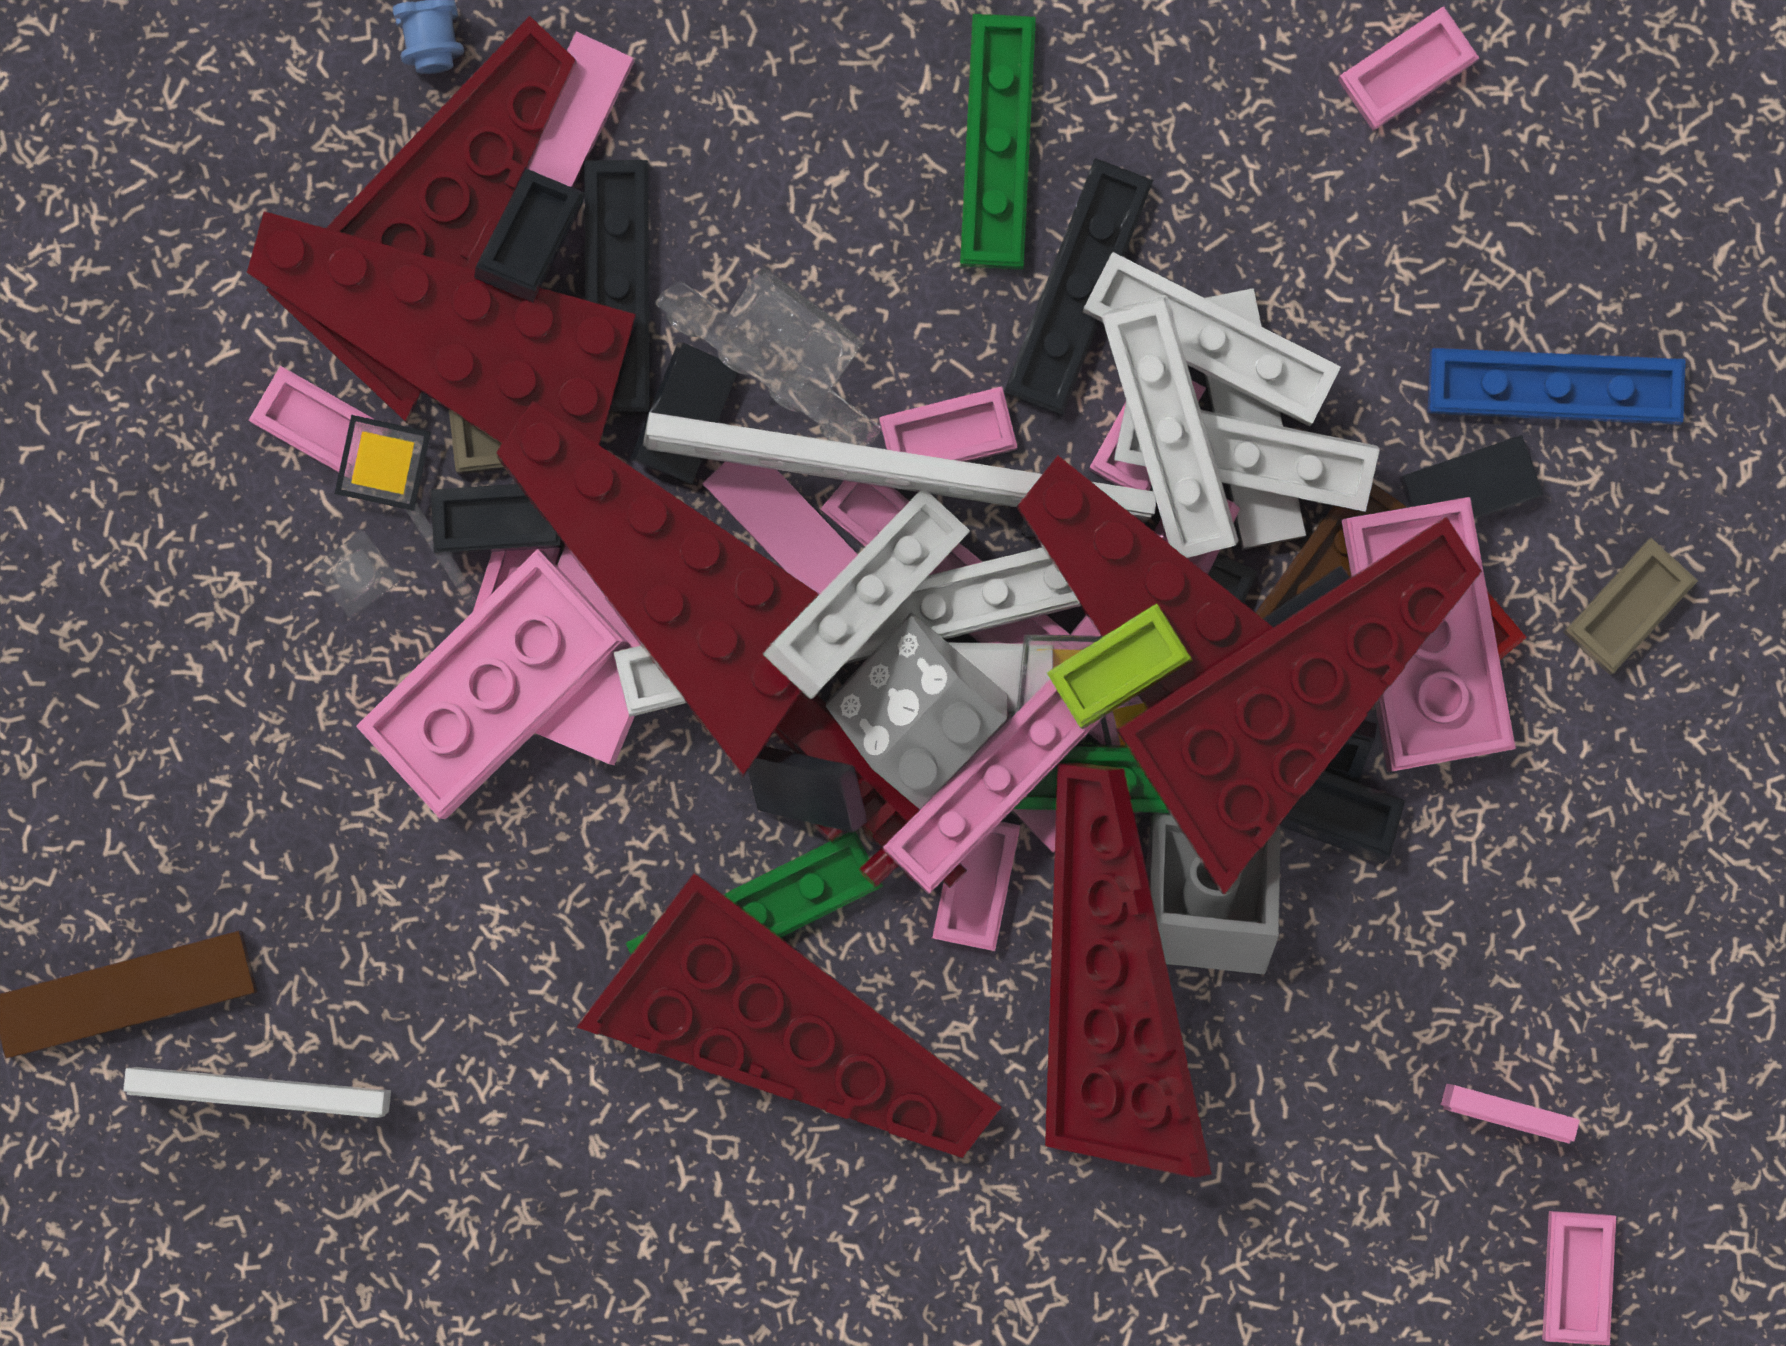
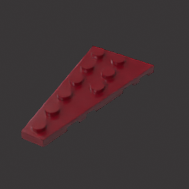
(453, 180)
(449, 332)
(1125, 568)
(671, 575)
(1272, 716)
(757, 1011)
(1114, 1031)

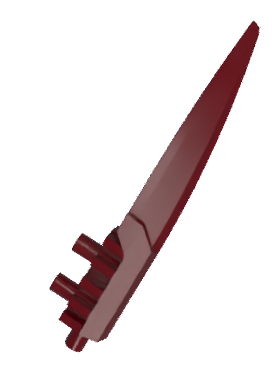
(815, 733)

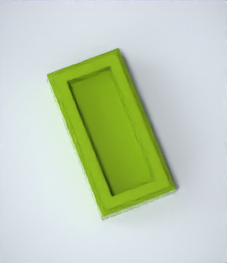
(1119, 666)

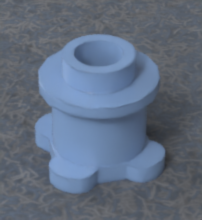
(428, 34)

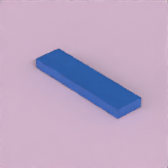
(1556, 386)

